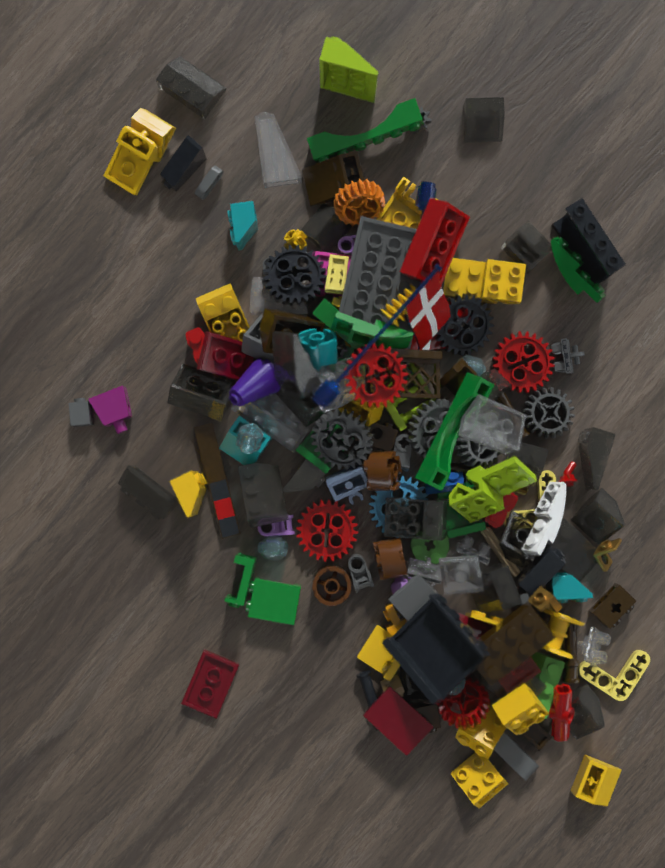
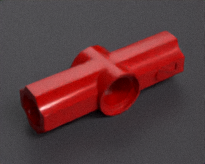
(561, 712)

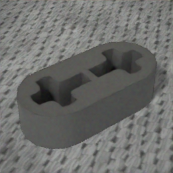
(209, 182)

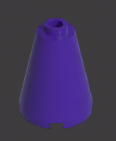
(255, 383)

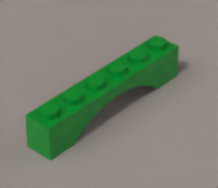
(403, 118)
(437, 463)

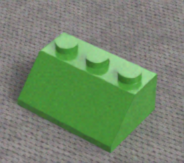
(550, 674)

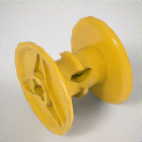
(558, 625)

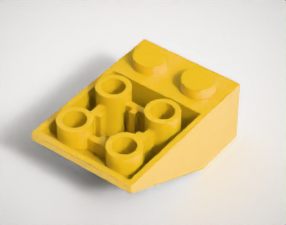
(223, 313)

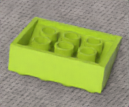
(346, 71)

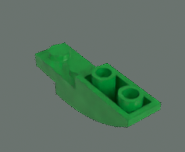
(569, 264)
(362, 332)

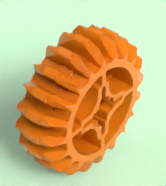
(354, 201)

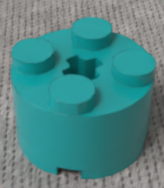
(320, 347)

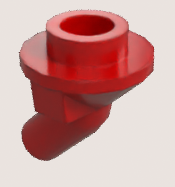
(568, 478)

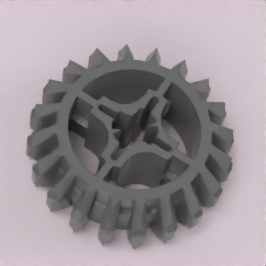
(537, 425)
(470, 452)

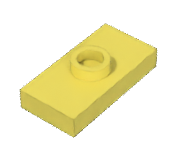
(336, 274)

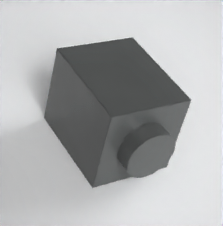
(80, 413)

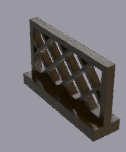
(413, 357)

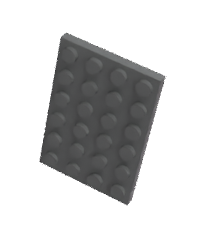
(374, 271)

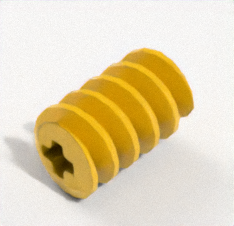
(391, 310)

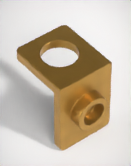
(603, 549)

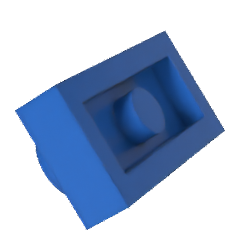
(454, 478)

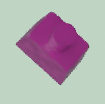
(113, 408)

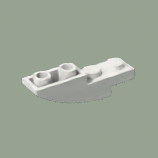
(549, 514)

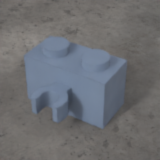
(347, 483)

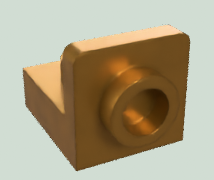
(544, 600)

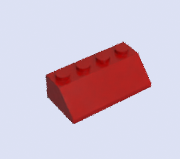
(435, 240)

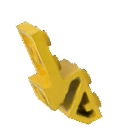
(138, 150)
(488, 280)

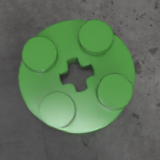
(419, 549)

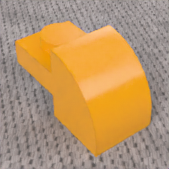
(391, 615)

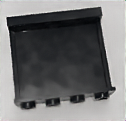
(589, 239)
(436, 649)

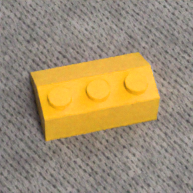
(190, 491)

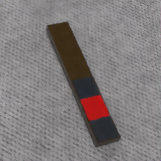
(217, 480)

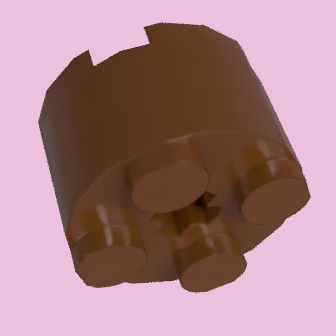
(383, 471)
(390, 558)
(336, 595)

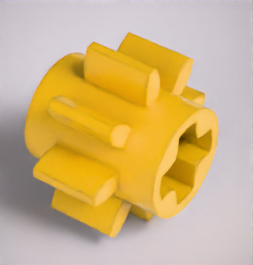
(295, 237)

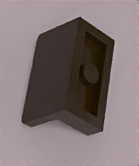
(455, 376)

